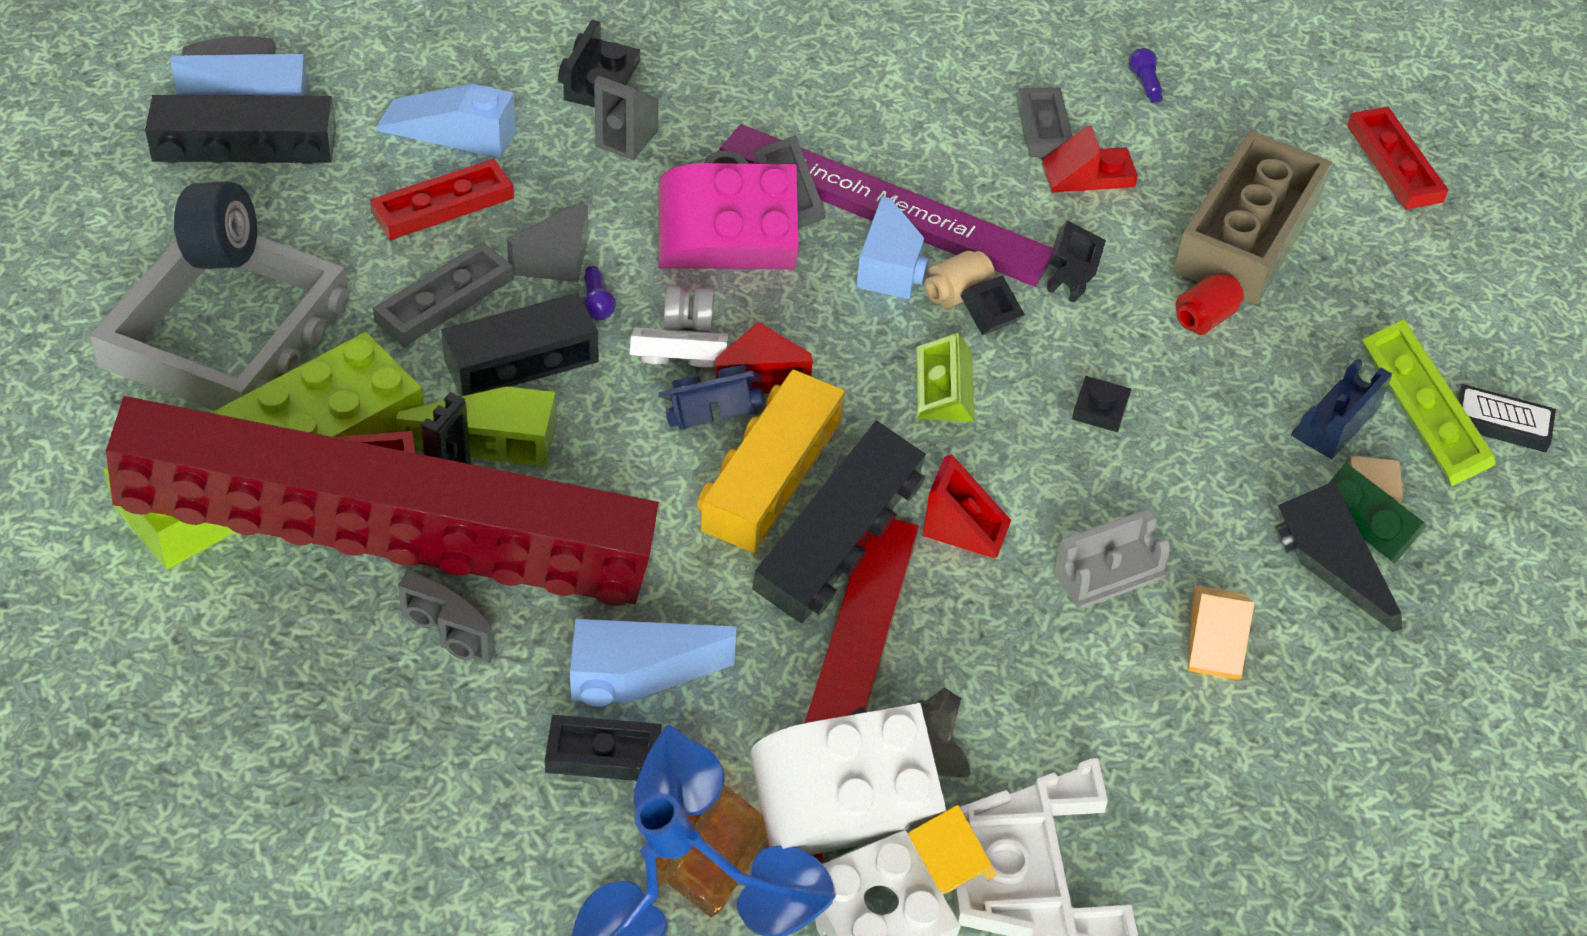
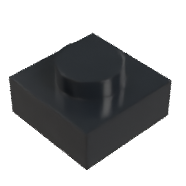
(992, 305)
(1101, 404)

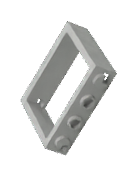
(120, 335)

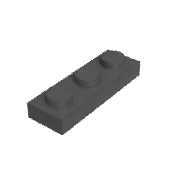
(443, 293)

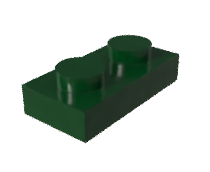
(1379, 517)

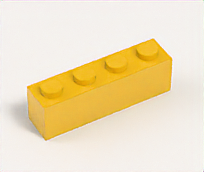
(771, 460)

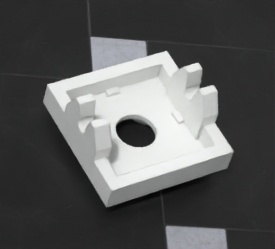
(891, 864)

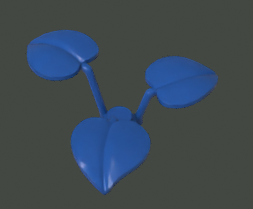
(686, 779)

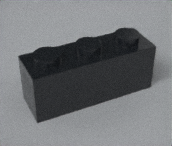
(520, 345)

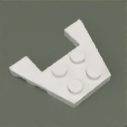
(1024, 850)

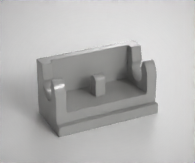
(1111, 559)

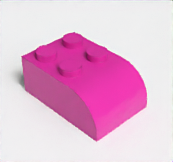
(728, 216)

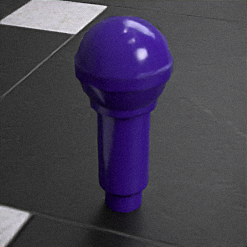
(1143, 64)
(598, 300)

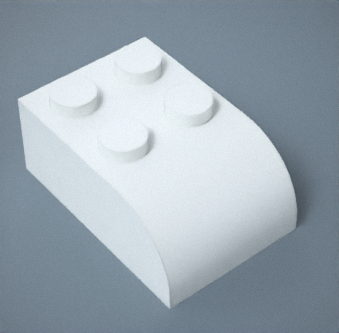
(847, 780)

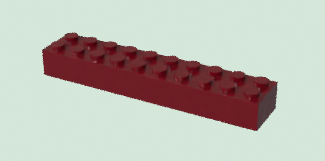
(379, 501)

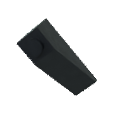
(1334, 550)

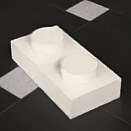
(659, 345)

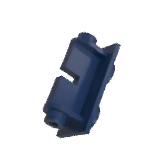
(694, 398)

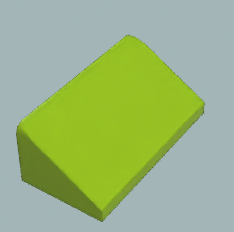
(945, 380)

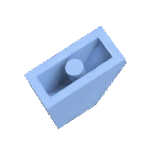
(892, 254)

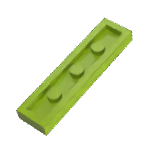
(1429, 403)

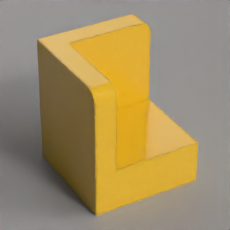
(951, 850)

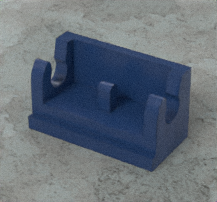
(1342, 411)

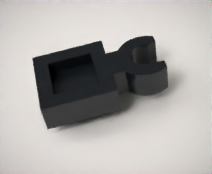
(1076, 257)

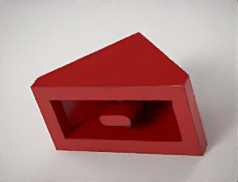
(767, 355)
(963, 512)

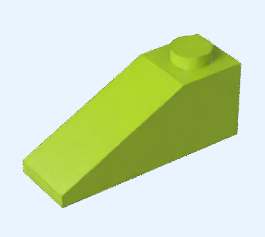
(502, 424)

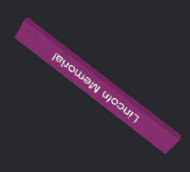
(936, 222)

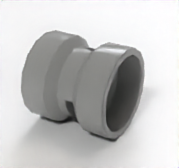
(678, 308)

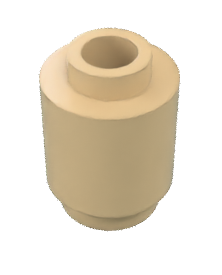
(955, 275)

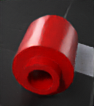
(1209, 303)

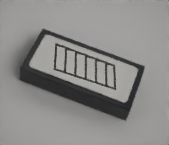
(1508, 418)

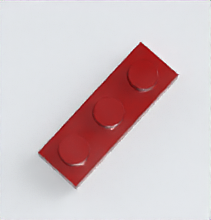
(1397, 158)
(441, 199)

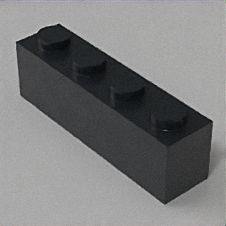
(241, 129)
(839, 522)

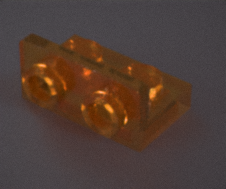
(732, 830)

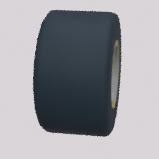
(215, 225)

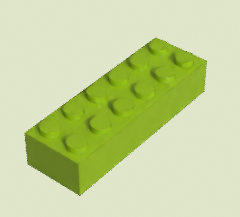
(333, 395)

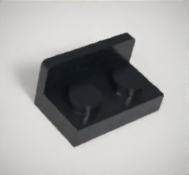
(592, 59)

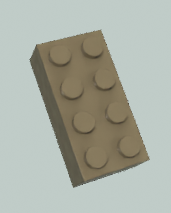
(1253, 214)

